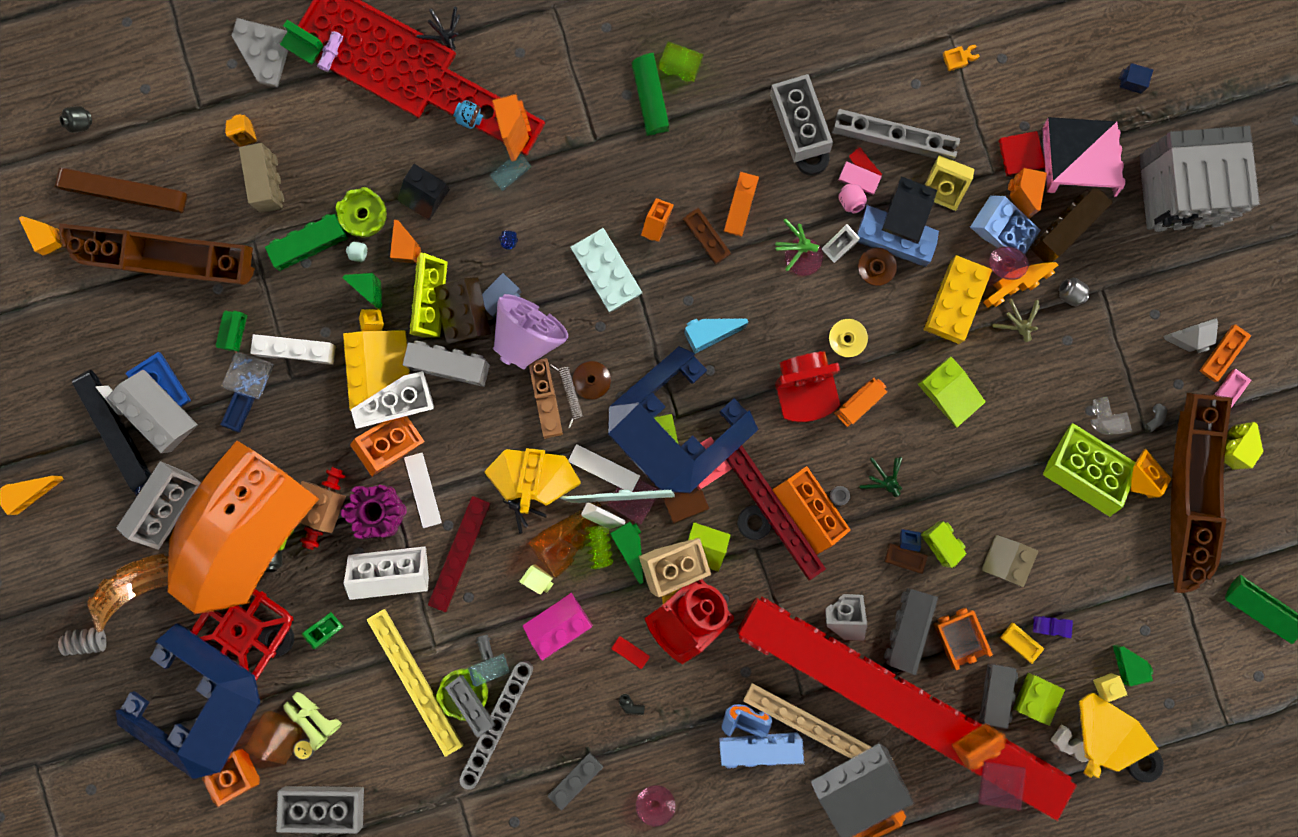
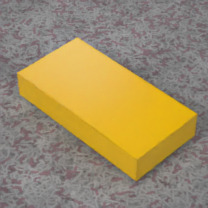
(1022, 643)

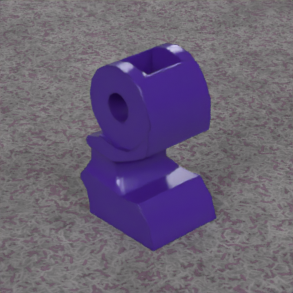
(1053, 626)

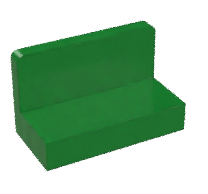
(301, 42)
(231, 330)

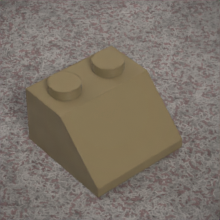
(1009, 561)

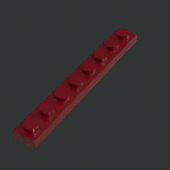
(775, 513)

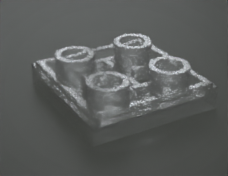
(247, 375)

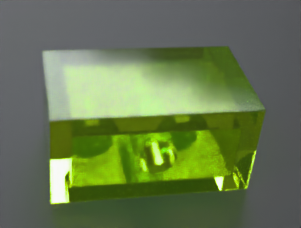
(681, 62)

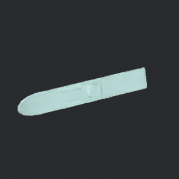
(622, 495)

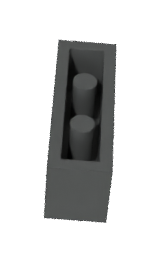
(998, 695)

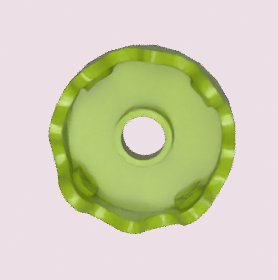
(354, 202)
(445, 700)

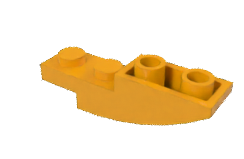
(1029, 280)

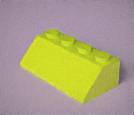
(425, 311)

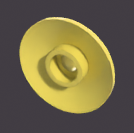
(855, 331)

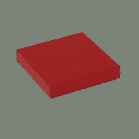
(1021, 152)

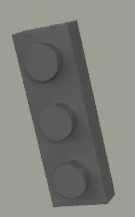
(470, 706)
(575, 781)

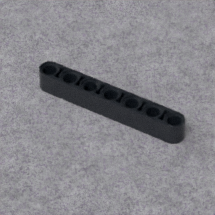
(112, 430)

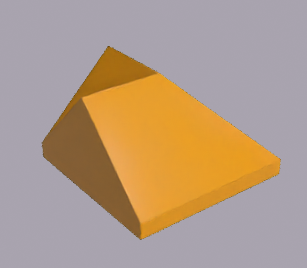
(1149, 476)

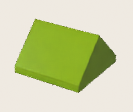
(713, 543)

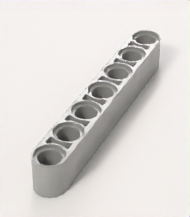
(495, 734)

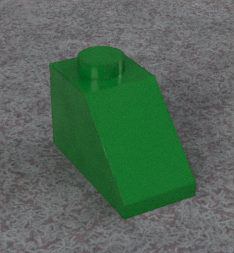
(1132, 668)

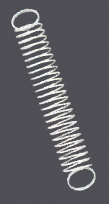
(575, 396)

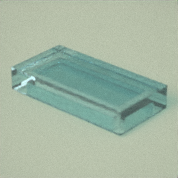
(510, 171)
(488, 670)

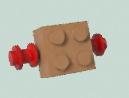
(325, 511)

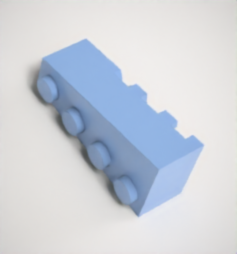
(768, 750)

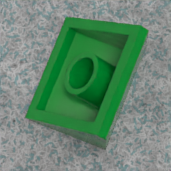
(368, 286)

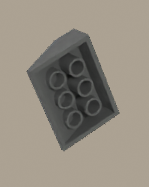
(862, 791)

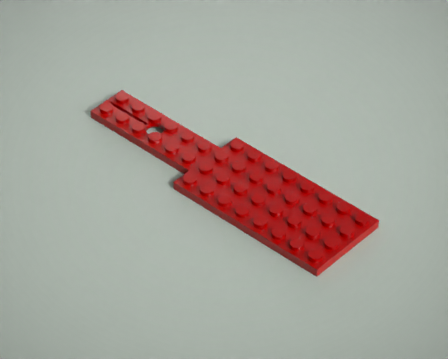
(397, 65)

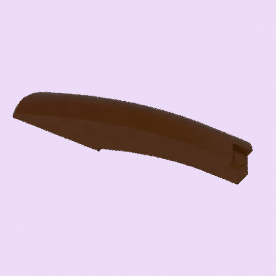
(158, 254)
(1198, 490)

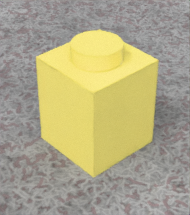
(1110, 687)

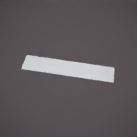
(603, 468)
(422, 490)

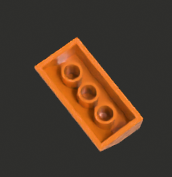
(512, 124)
(811, 510)

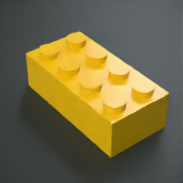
(957, 299)

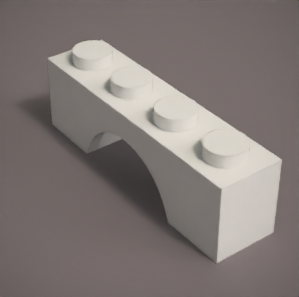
(293, 349)

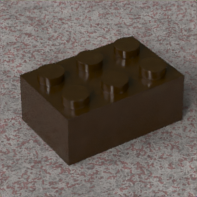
(462, 310)

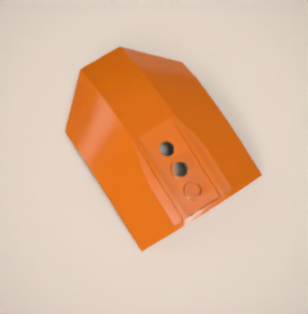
(223, 555)

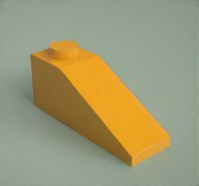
(19, 496)

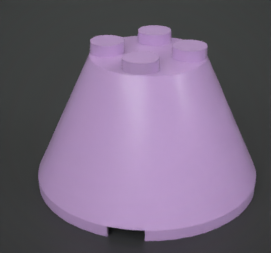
(525, 332)

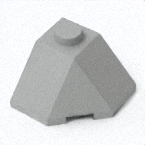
(1195, 337)
(848, 617)

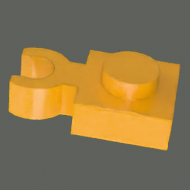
(957, 57)

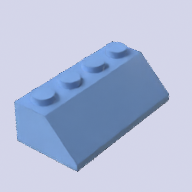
(871, 235)

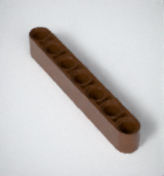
(121, 190)

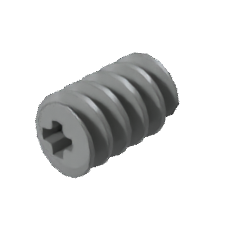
(82, 642)

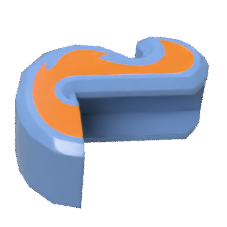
(747, 720)

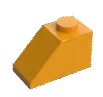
(240, 130)
(41, 235)

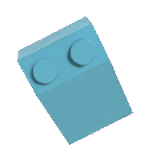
(711, 331)

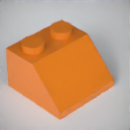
(1027, 191)

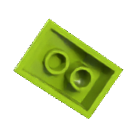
(952, 391)

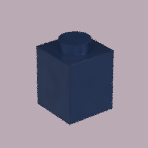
(1135, 78)

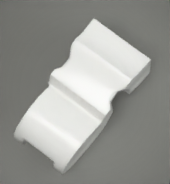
(1074, 747)

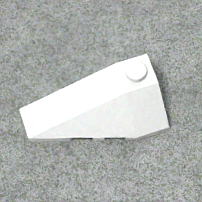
(399, 399)

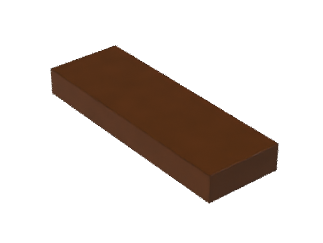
(706, 236)

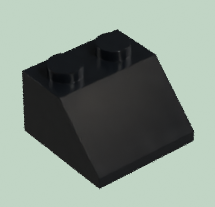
(422, 192)

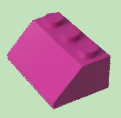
(557, 626)

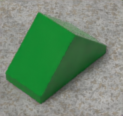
(322, 631)

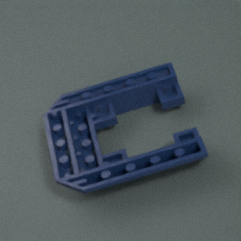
(653, 449)
(229, 707)

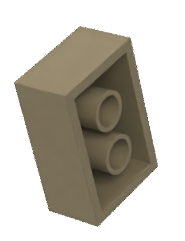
(261, 177)

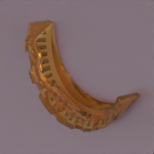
(127, 584)

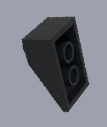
(909, 209)

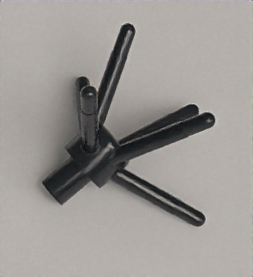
(447, 35)
(515, 505)

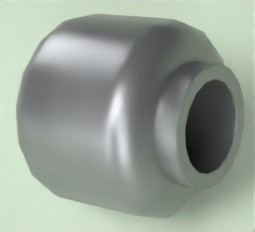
(1074, 291)

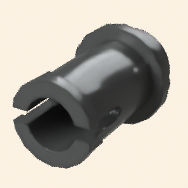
(484, 647)

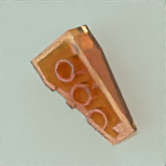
(561, 542)

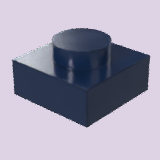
(910, 540)

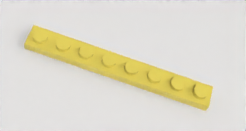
(415, 682)

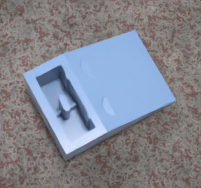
(1004, 225)

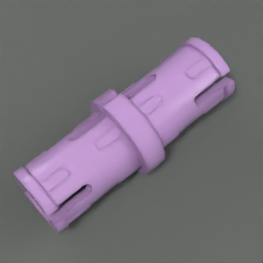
(330, 51)

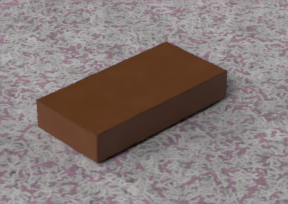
(906, 558)

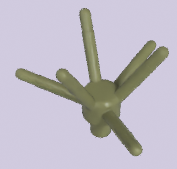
(1023, 326)

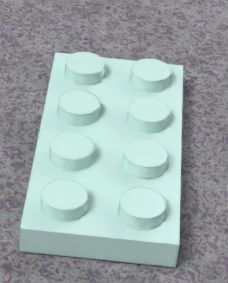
(606, 270)

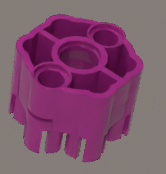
(359, 511)

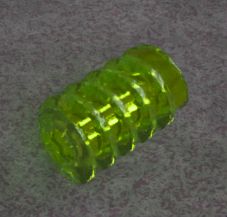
(600, 547)

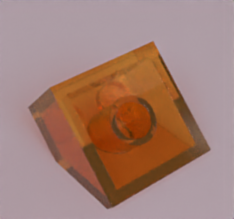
(274, 738)

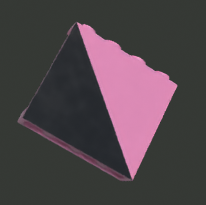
(1082, 153)

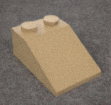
(674, 566)

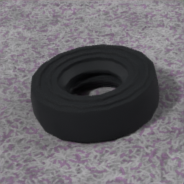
(815, 169)
(743, 526)
(287, 641)
(1150, 775)

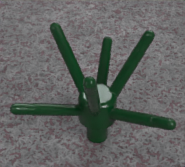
(889, 482)

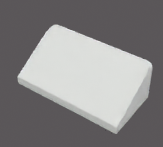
(601, 516)

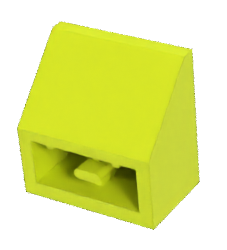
(1243, 446)

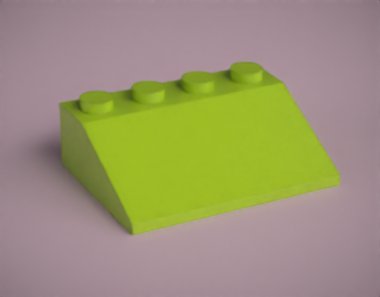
(1091, 470)

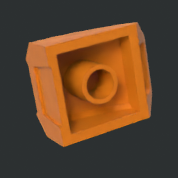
(234, 779)

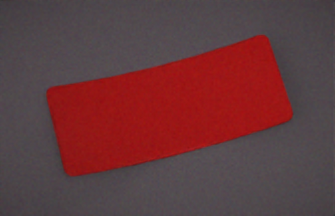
(860, 159)
(630, 652)

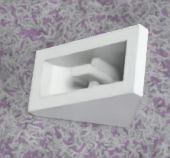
(841, 243)

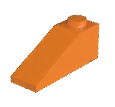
(741, 204)

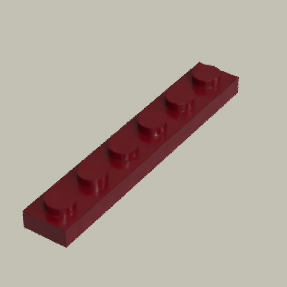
(459, 554)

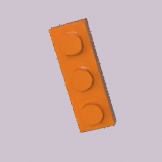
(1225, 353)

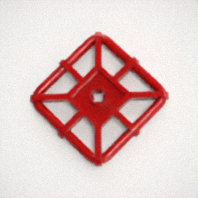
(251, 629)

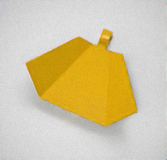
(532, 476)
(1111, 736)

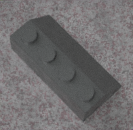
(910, 631)

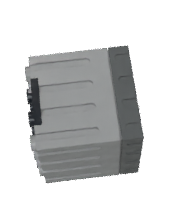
(1199, 178)

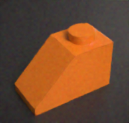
(657, 220)
(403, 245)

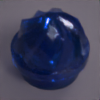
(508, 239)

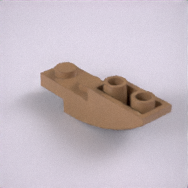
(545, 398)

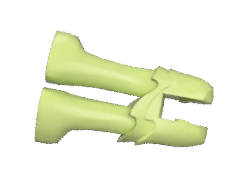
(309, 709)

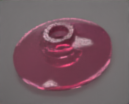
(1010, 257)
(805, 266)
(655, 815)

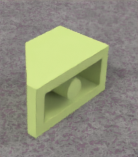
(537, 579)

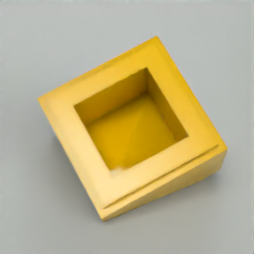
(371, 320)

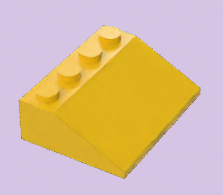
(373, 362)

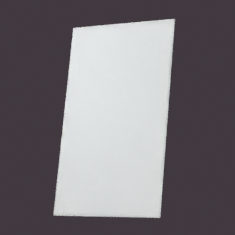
(105, 391)

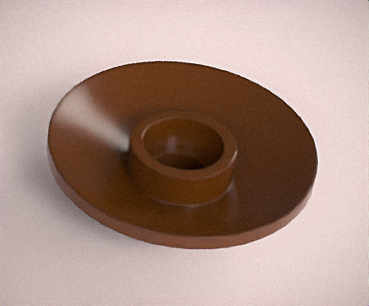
(881, 258)
(598, 387)

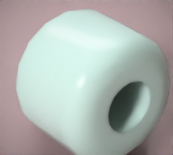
(357, 251)

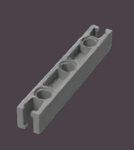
(880, 132)

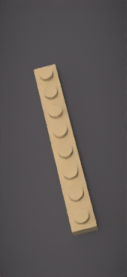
(804, 722)

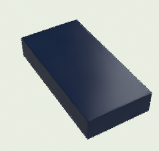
(237, 412)

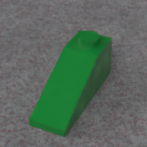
(629, 544)

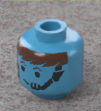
(468, 114)

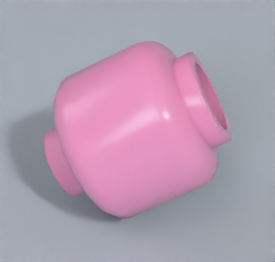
(852, 198)

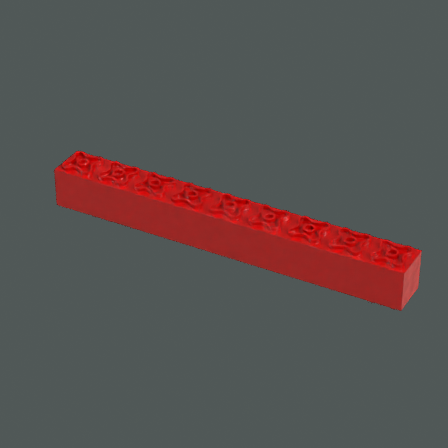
(892, 699)

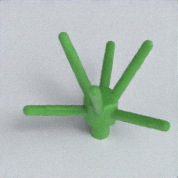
(803, 244)

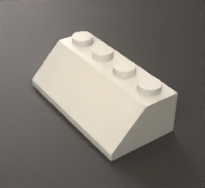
(386, 573)

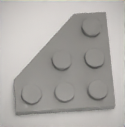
(261, 50)

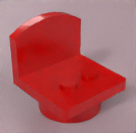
(807, 387)
(689, 620)

